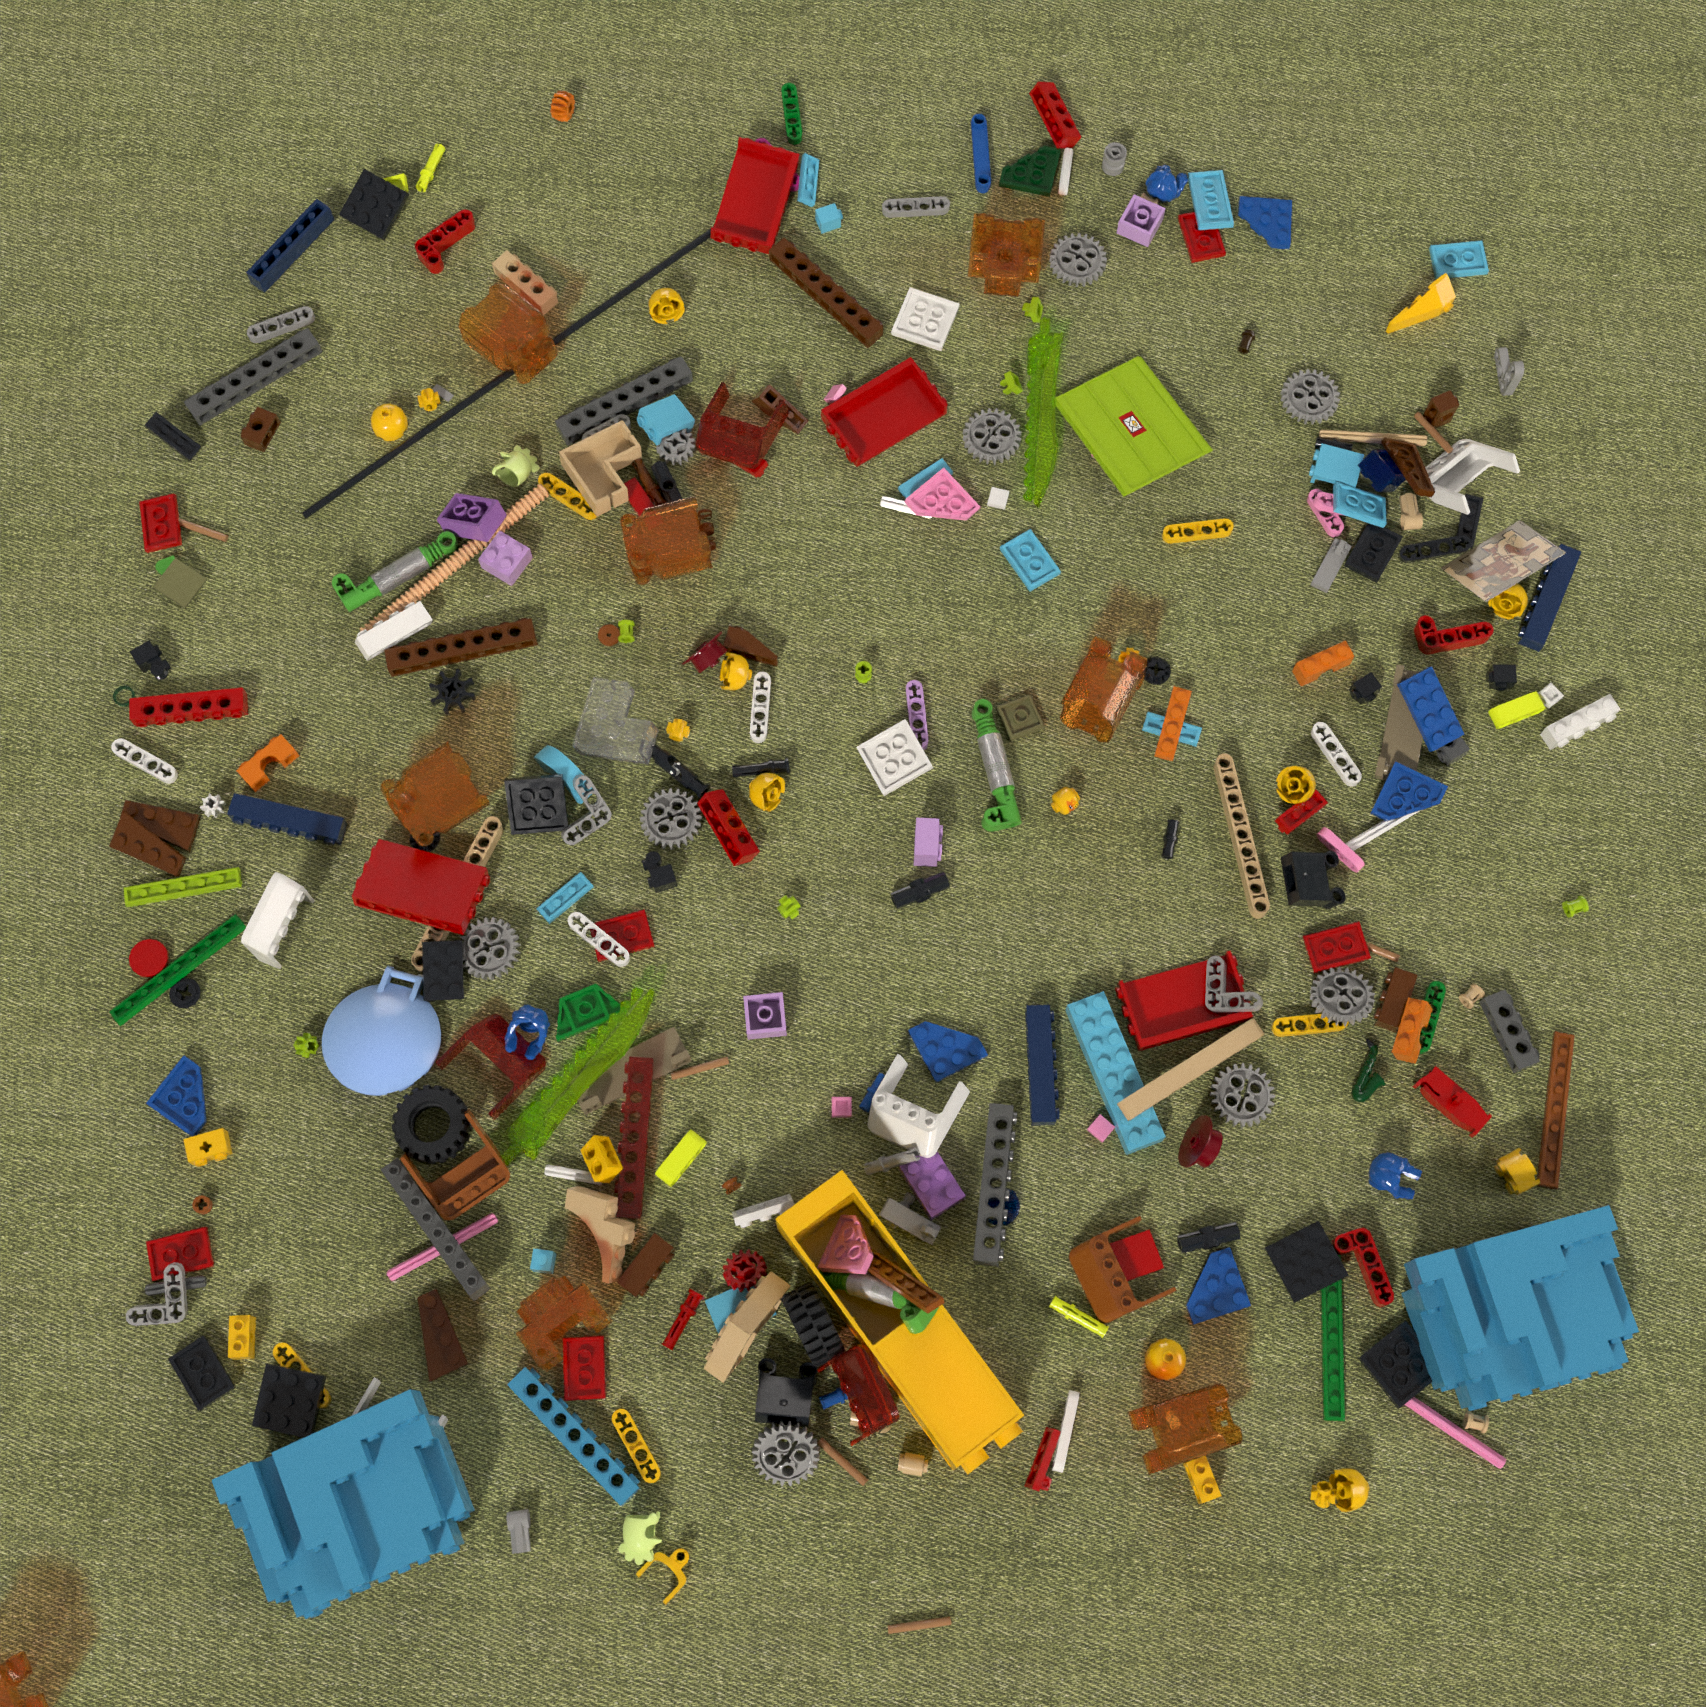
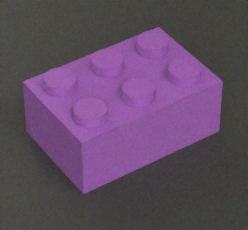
(472, 517)
(932, 1185)

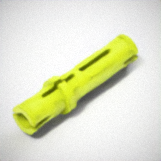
(429, 169)
(1078, 1316)

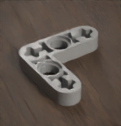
(1508, 374)
(593, 810)
(1224, 998)
(166, 1308)

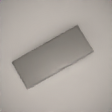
(443, 393)

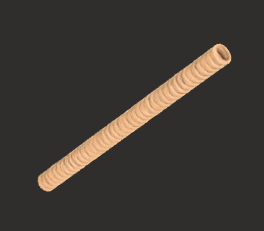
(460, 557)

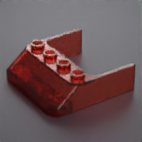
(735, 439)
(489, 1038)
(865, 1390)

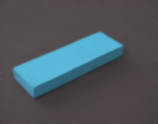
(808, 180)
(918, 480)
(1189, 733)
(565, 897)

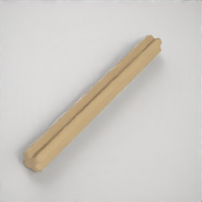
(1371, 437)

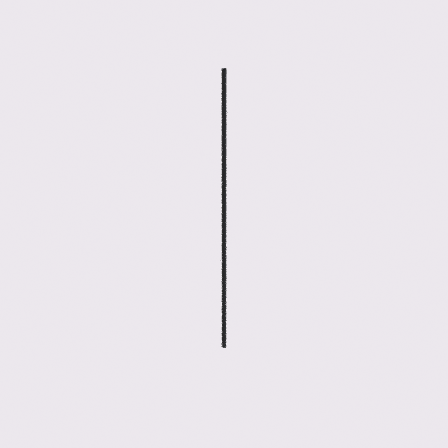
(501, 378)

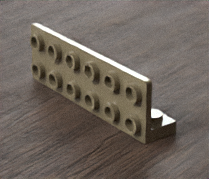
(1401, 736)
(667, 1054)

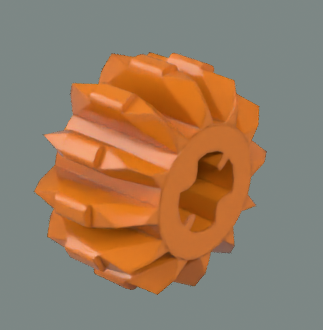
(562, 106)

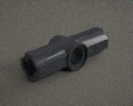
(664, 480)
(920, 890)
(1208, 1237)

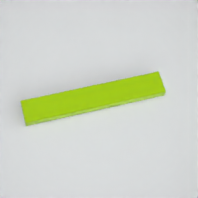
(182, 887)

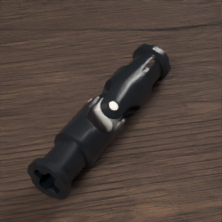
(675, 767)

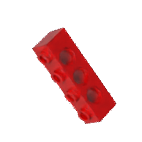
(1055, 115)
(728, 827)

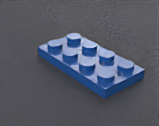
(1430, 709)

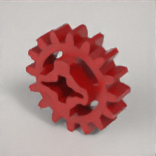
(743, 1269)

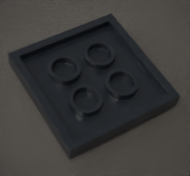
(374, 204)
(536, 804)
(1306, 1262)
(1398, 1365)
(289, 1400)

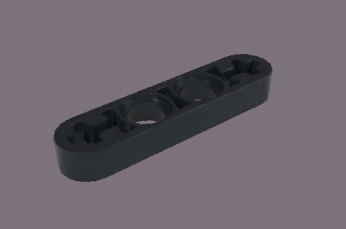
(1434, 547)

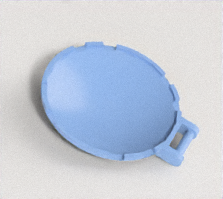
(382, 1036)

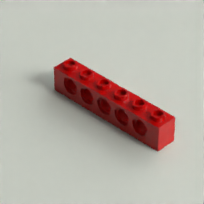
(179, 702)

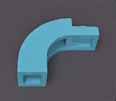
(555, 762)

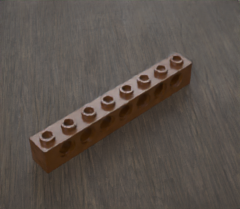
(828, 301)
(470, 651)

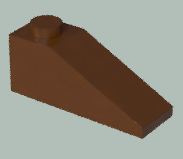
(768, 400)
(745, 644)

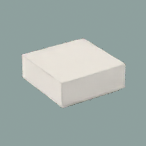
(998, 498)
(1550, 695)

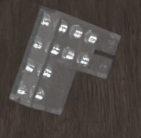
(607, 731)

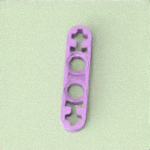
(917, 715)

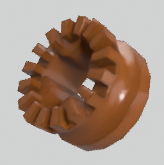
(730, 1185)
(206, 1209)

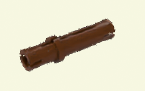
(651, 488)

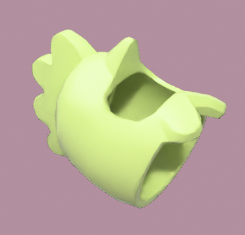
(517, 466)
(639, 1537)

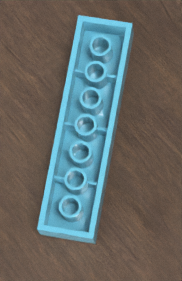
(1113, 1070)

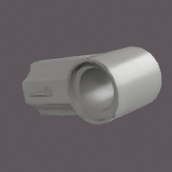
(518, 1525)

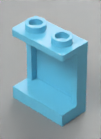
(664, 418)
(1336, 465)

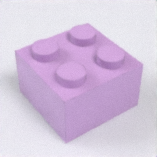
(1140, 220)
(505, 558)
(927, 842)
(765, 1015)

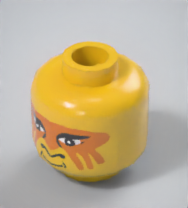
(1065, 800)

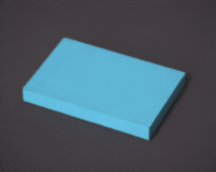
(1459, 259)
(1359, 504)
(1030, 560)
(724, 1304)

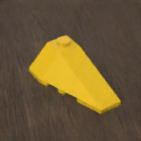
(1432, 304)

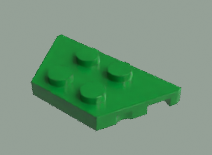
(584, 1011)

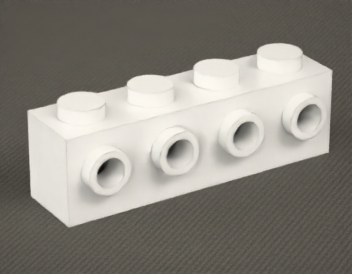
(393, 630)
(1579, 722)

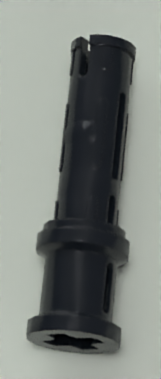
(771, 766)

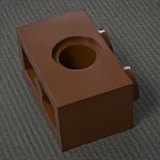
(1441, 409)
(260, 438)

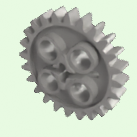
(1078, 259)
(1310, 396)
(978, 427)
(666, 803)
(484, 933)
(1342, 996)
(1259, 1101)
(770, 1443)

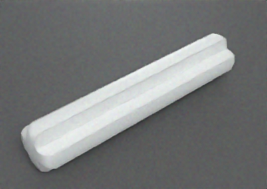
(1065, 171)
(896, 504)
(568, 1173)

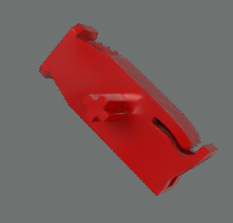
(1452, 1101)

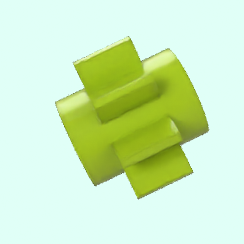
(788, 907)
(306, 1045)

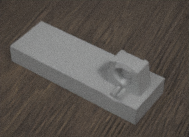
(1331, 565)
(910, 1221)

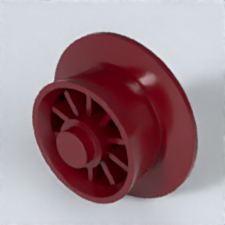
(706, 654)
(1200, 1144)

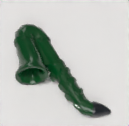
(1366, 1085)

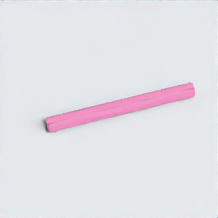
(431, 1252)
(1456, 1432)

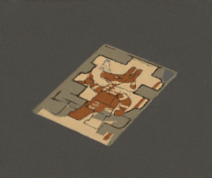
(1503, 560)

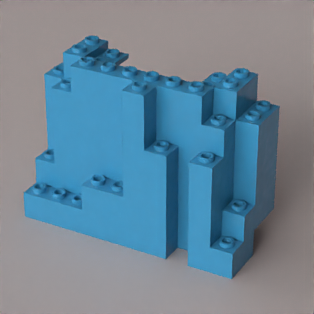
(1521, 1309)
(349, 1504)

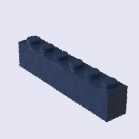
(290, 245)
(1548, 600)
(287, 819)
(1040, 1065)

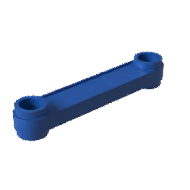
(980, 153)

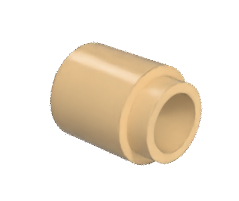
(912, 1464)

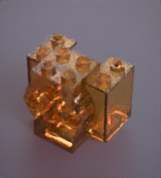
(1008, 240)
(553, 1313)

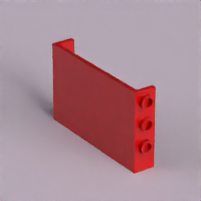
(755, 196)
(883, 412)
(420, 886)
(1173, 1004)

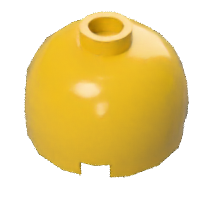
(666, 305)
(389, 422)
(1510, 602)
(734, 672)
(1295, 784)
(766, 790)
(1165, 1359)
(1351, 1489)

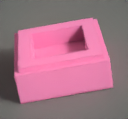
(835, 393)
(841, 1107)
(1101, 1128)

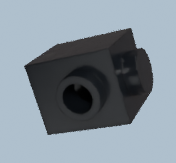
(1501, 676)
(1365, 689)

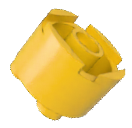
(1517, 1172)

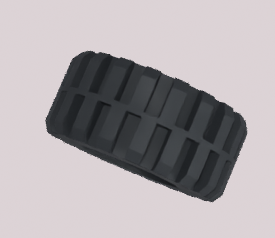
(410, 1110)
(813, 1324)

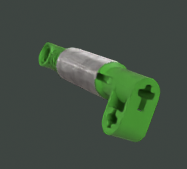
(395, 574)
(997, 771)
(872, 1289)

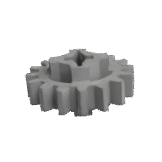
(680, 451)

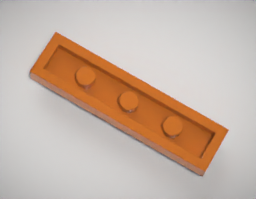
(1172, 723)

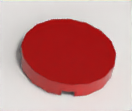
(148, 958)

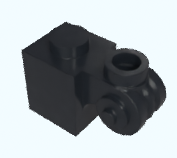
(148, 658)
(660, 877)

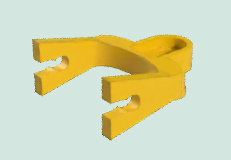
(674, 1564)

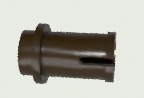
(1247, 338)

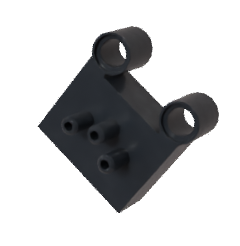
(1308, 881)
(784, 1397)

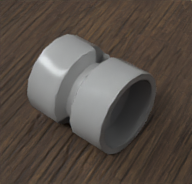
(1114, 159)

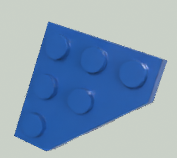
(1268, 219)
(1406, 793)
(946, 1049)
(182, 1097)
(1217, 1289)

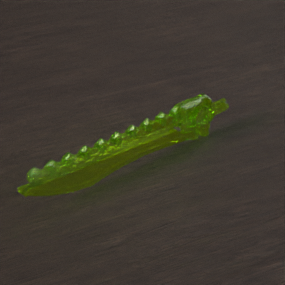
(1042, 357)
(532, 1120)

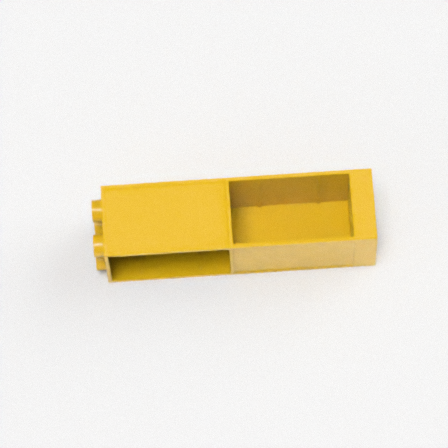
(931, 1371)

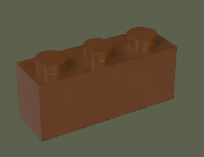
(1394, 999)
(646, 1266)

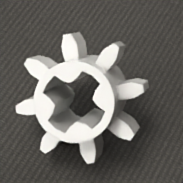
(212, 805)

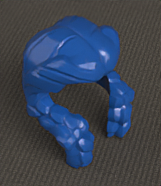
(1163, 184)
(529, 1020)
(1386, 1171)

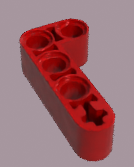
(461, 223)
(1477, 634)
(1367, 1268)

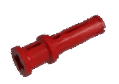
(687, 1309)

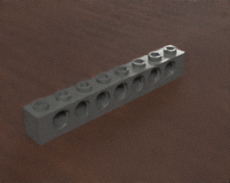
(249, 385)
(634, 401)
(997, 1114)
(435, 1229)

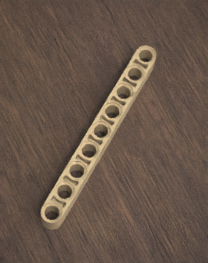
(1240, 844)
(475, 850)
(1190, 1069)

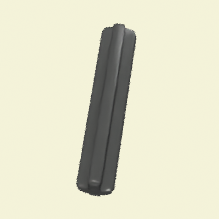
(191, 1283)

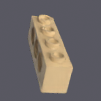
(503, 269)

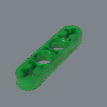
(791, 113)
(1434, 1016)

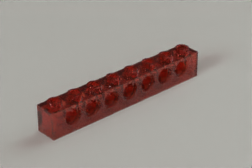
(635, 1066)

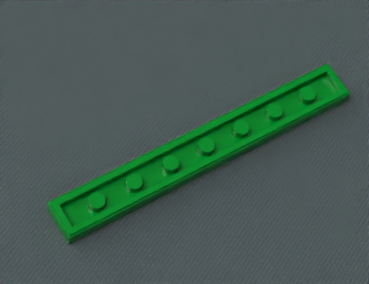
(177, 970)
(1332, 1352)

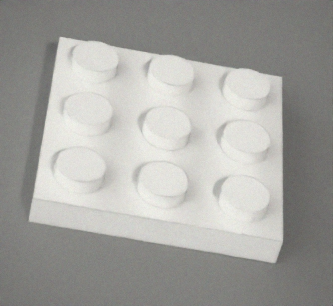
(925, 319)
(894, 757)
(762, 1210)

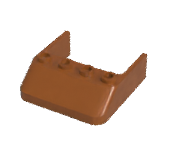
(466, 1182)
(1104, 1279)

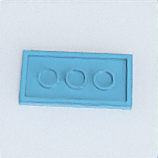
(1210, 200)

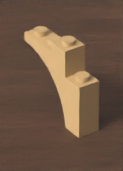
(611, 1233)

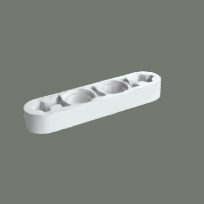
(760, 707)
(1339, 752)
(144, 761)
(598, 939)
(1066, 1430)

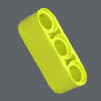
(1516, 710)
(681, 1158)

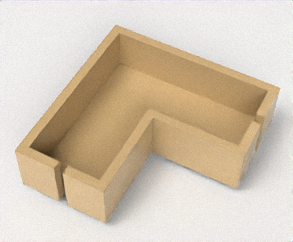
(594, 465)
(745, 1325)

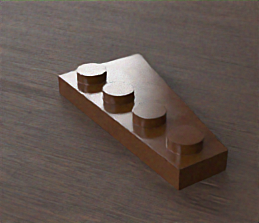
(1410, 464)
(169, 824)
(142, 844)
(440, 1339)

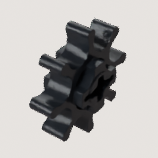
(457, 696)

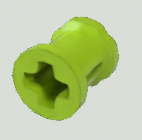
(626, 631)
(863, 666)
(1575, 906)

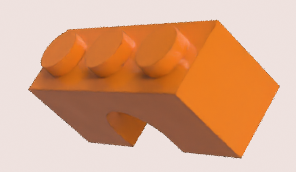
(1315, 665)
(254, 770)
(1407, 1041)

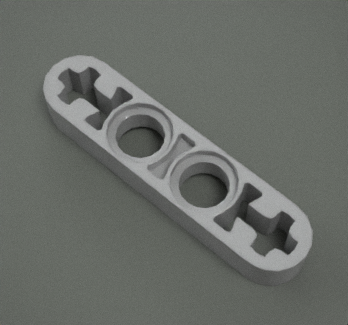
(915, 204)
(282, 328)

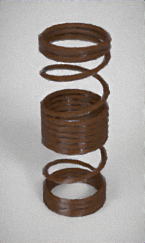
(707, 527)

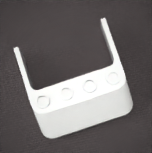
(1455, 470)
(272, 917)
(908, 1123)

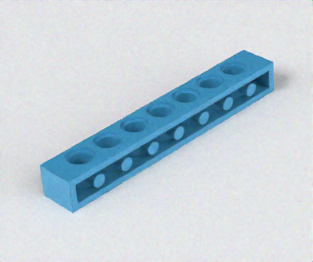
(520, 1386)

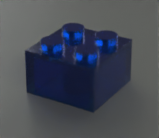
(1381, 471)

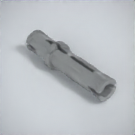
(886, 1163)

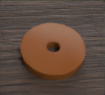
(608, 629)

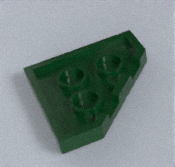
(1032, 172)

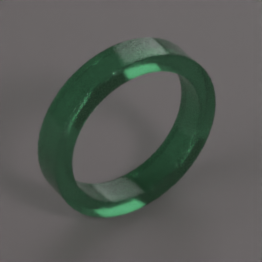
(115, 694)

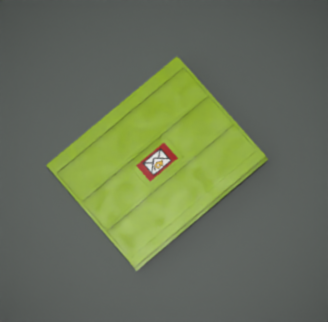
(1132, 425)

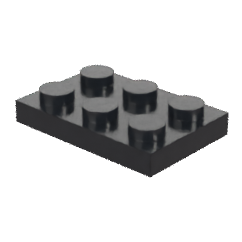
(1373, 551)
(442, 970)
(202, 1373)

